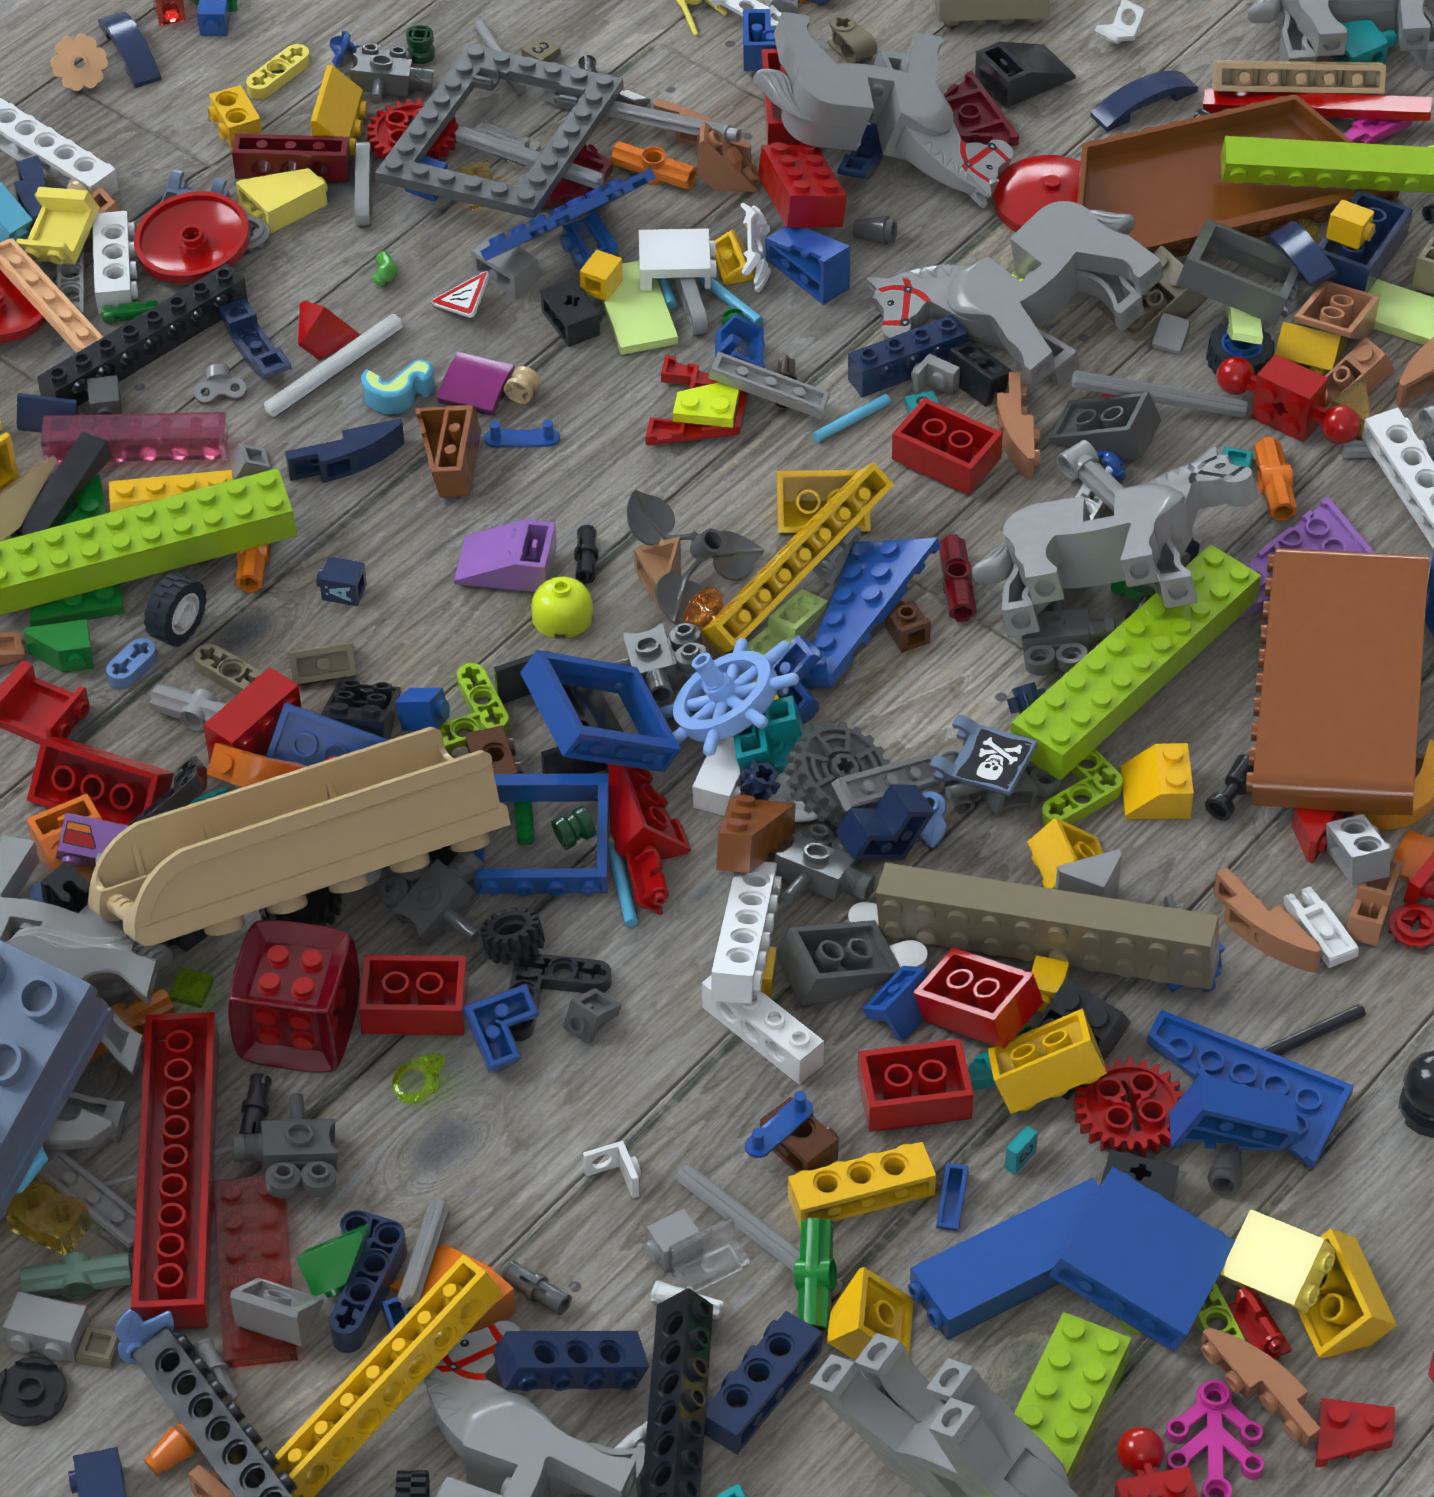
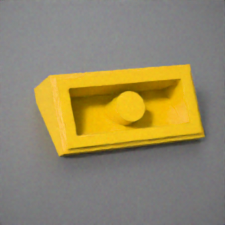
(730, 258)

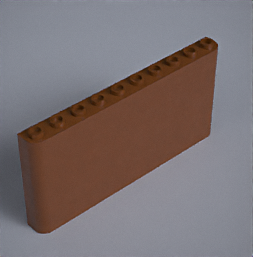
(1339, 681)

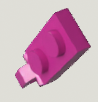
(1374, 130)

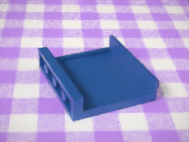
(1143, 1259)

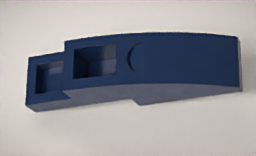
(355, 452)

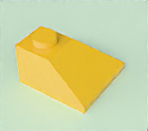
(869, 1308)

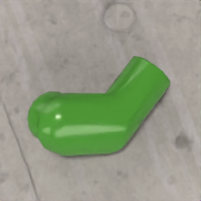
(386, 271)

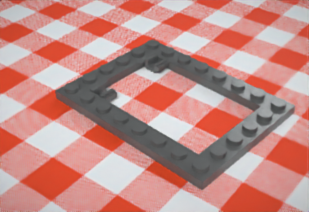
(585, 92)

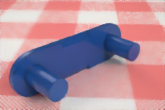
(522, 438)
(779, 1127)

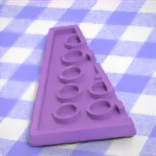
(1319, 530)

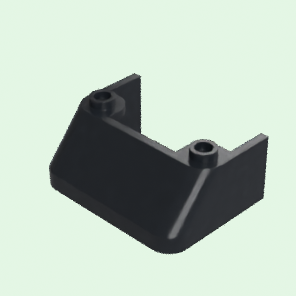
(587, 702)

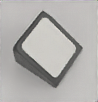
(630, 97)

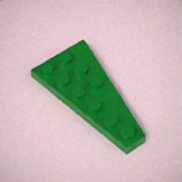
(88, 605)

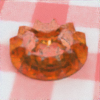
(703, 607)

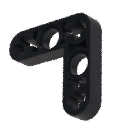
(189, 782)
(538, 981)

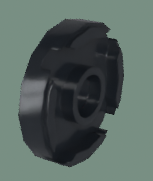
(32, 1391)

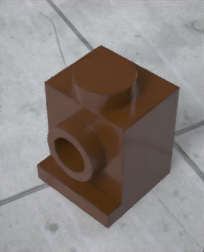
(907, 619)

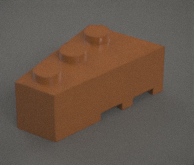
(451, 446)
(752, 831)

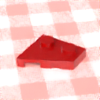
(1352, 1429)

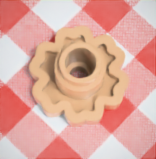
(70, 49)

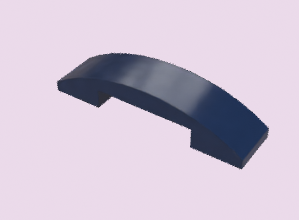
(131, 47)
(1118, 106)
(866, 158)
(1303, 253)
(251, 340)

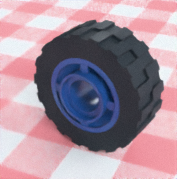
(1223, 347)

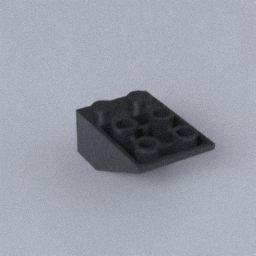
(1019, 71)
(364, 706)
(1105, 1020)

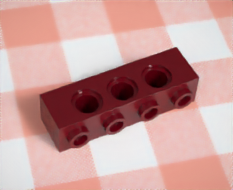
(273, 154)

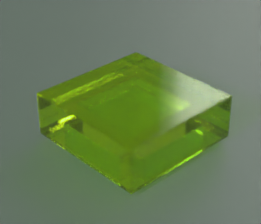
(191, 988)

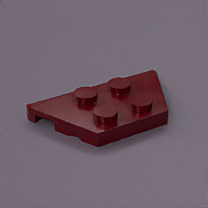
(977, 114)
(568, 190)

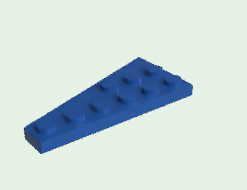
(1211, 1053)

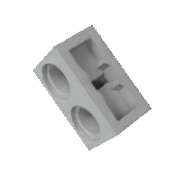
(1358, 849)

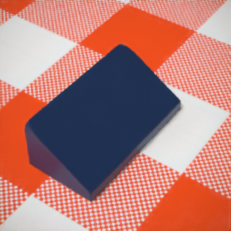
(34, 407)

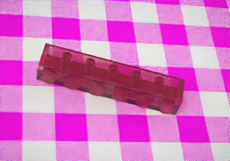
(141, 435)

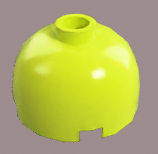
(562, 607)

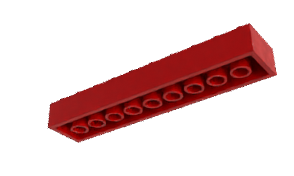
(176, 1169)

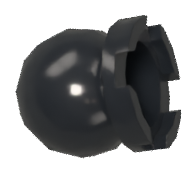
(1418, 1095)

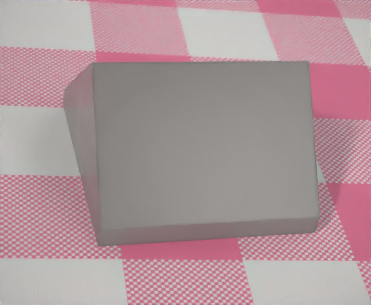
(1092, 875)
(275, 1310)

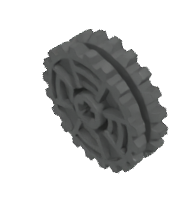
(823, 757)

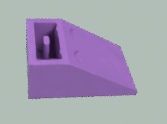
(509, 556)

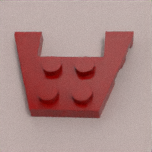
(666, 431)

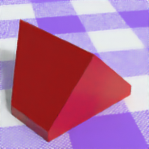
(322, 331)

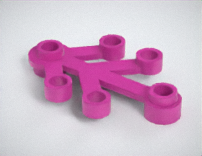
(1215, 1438)

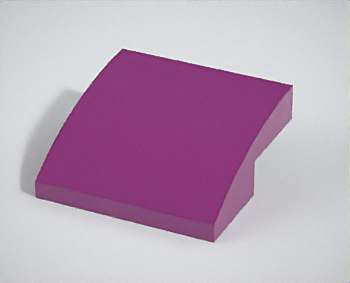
(474, 382)

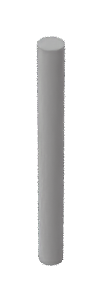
(491, 43)

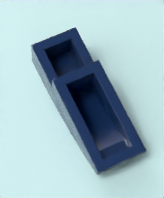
(30, 178)

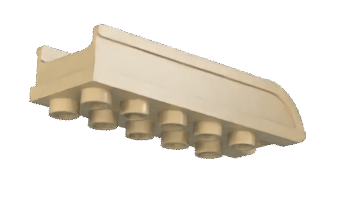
(295, 837)

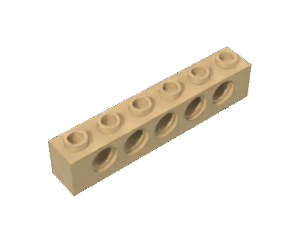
(1299, 76)

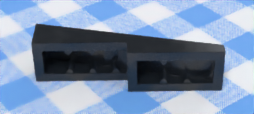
(59, 496)

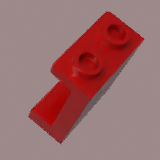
(38, 707)

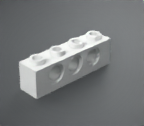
(113, 259)
(770, 1032)

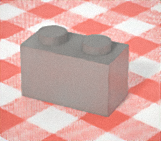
(509, 271)
(45, 1326)

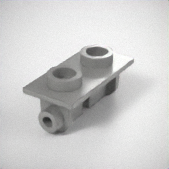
(832, 564)

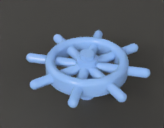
(727, 693)

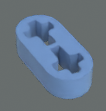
(129, 661)

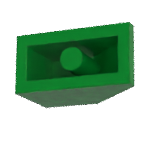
(61, 645)
(332, 1262)

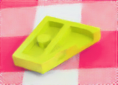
(707, 405)

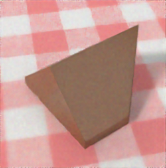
(656, 561)

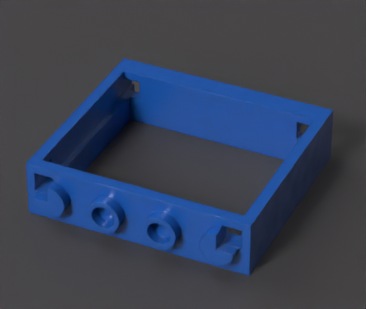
(650, 750)
(551, 881)

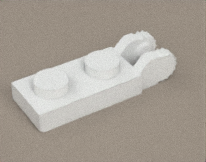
(1324, 926)

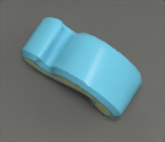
(399, 392)

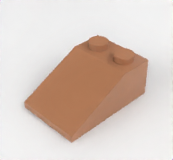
(1340, 310)

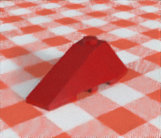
(640, 815)

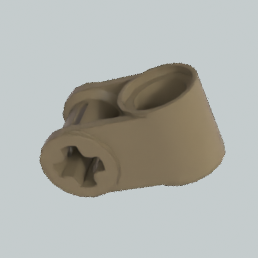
(851, 39)

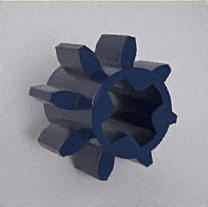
(1024, 697)
(759, 780)

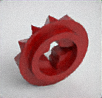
(1405, 917)

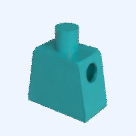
(1366, 42)

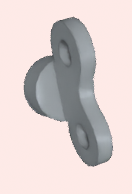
(219, 384)

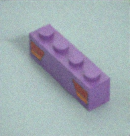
(85, 838)

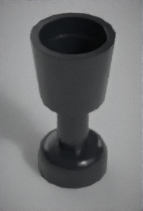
(1221, 804)

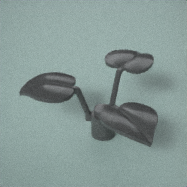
(732, 553)

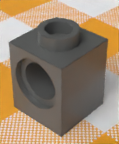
(104, 395)

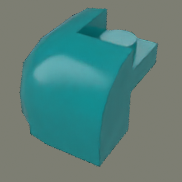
(774, 741)

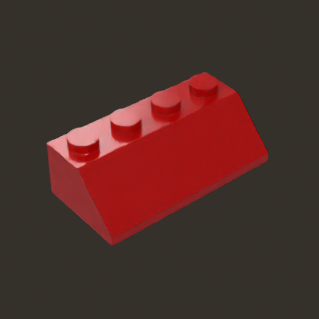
(114, 783)

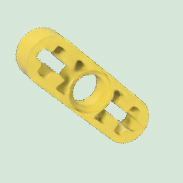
(264, 83)

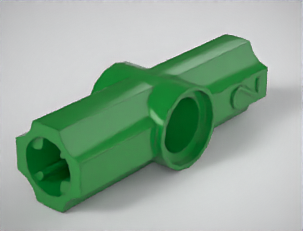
(815, 1272)

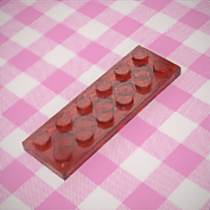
(250, 1246)

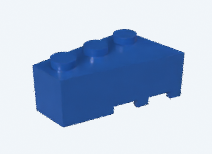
(811, 261)
(1233, 1114)

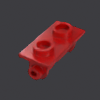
(647, 881)
(1257, 1324)

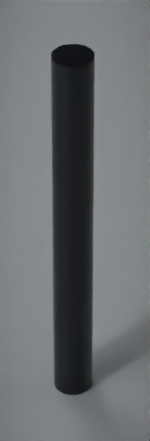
(1316, 1030)

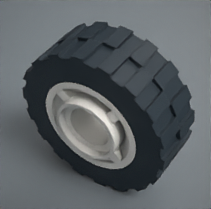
(175, 609)

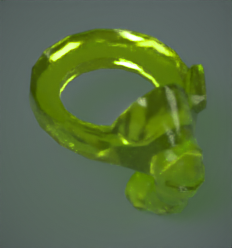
(430, 1066)

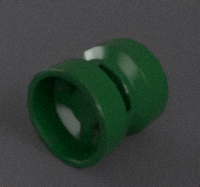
(420, 43)
(572, 828)

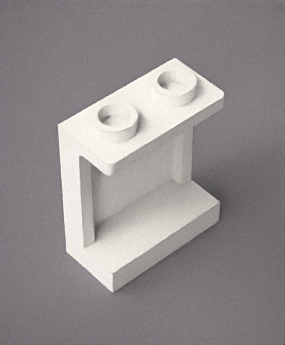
(675, 255)

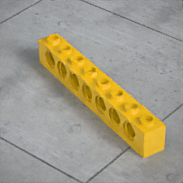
(797, 558)
(387, 1376)

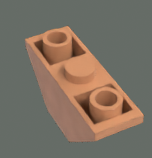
(724, 165)

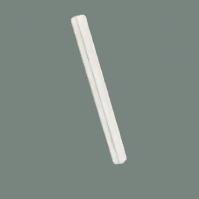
(333, 365)

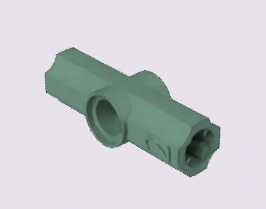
(77, 1275)

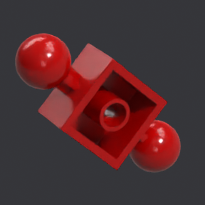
(1289, 398)
(1142, 1453)

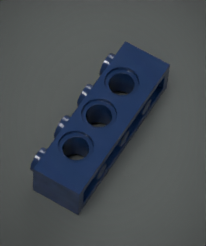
(894, 358)
(570, 1360)
(736, 1426)

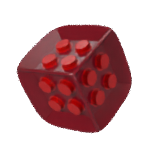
(294, 995)

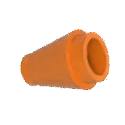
(171, 1450)

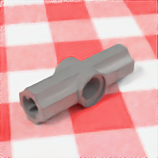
(191, 708)

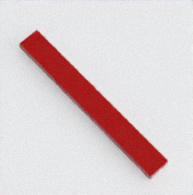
(1332, 105)

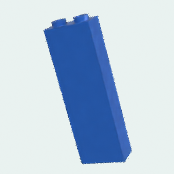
(999, 1264)

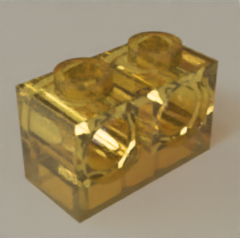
(45, 1223)

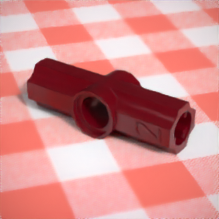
(957, 578)

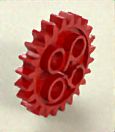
(390, 126)
(1101, 1113)

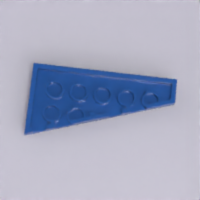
(560, 216)
(864, 595)
(312, 738)

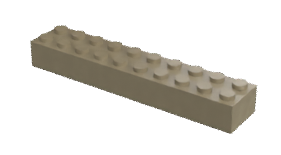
(1049, 923)

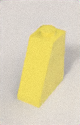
(282, 196)

